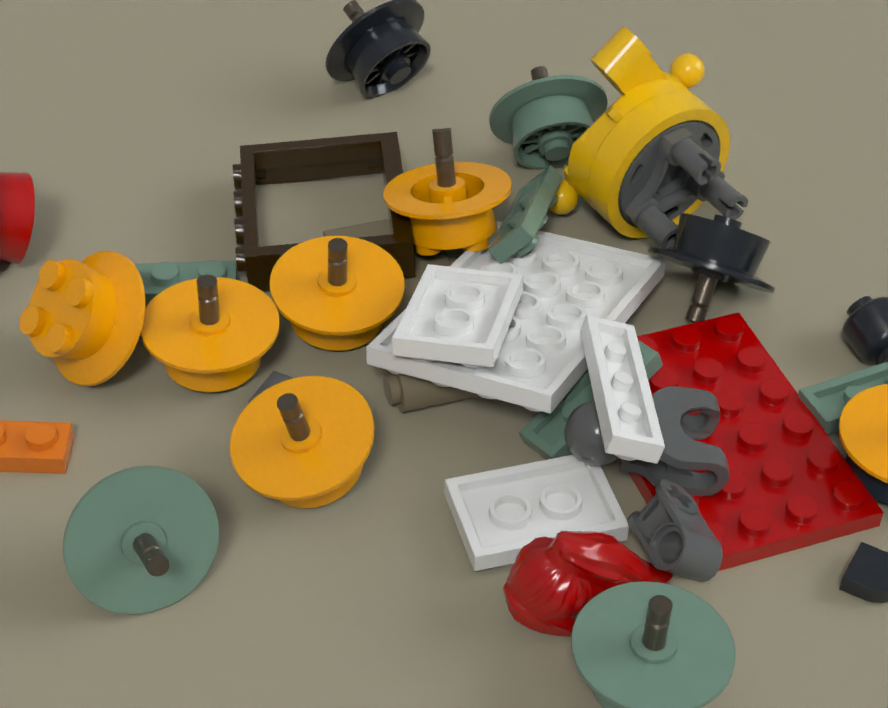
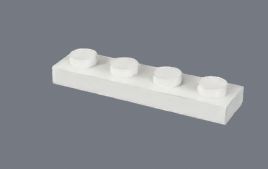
(621, 390)

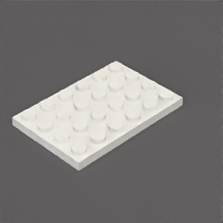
(543, 343)

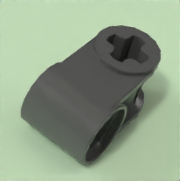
(677, 534)

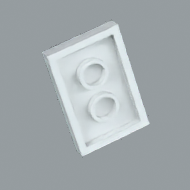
(458, 316)
(516, 504)

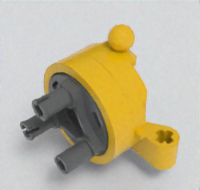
(651, 149)

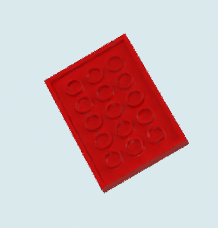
(784, 470)

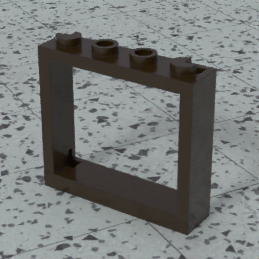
(312, 161)

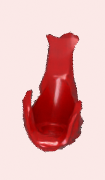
(563, 573)

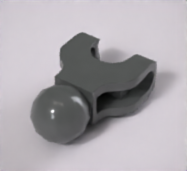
(679, 435)

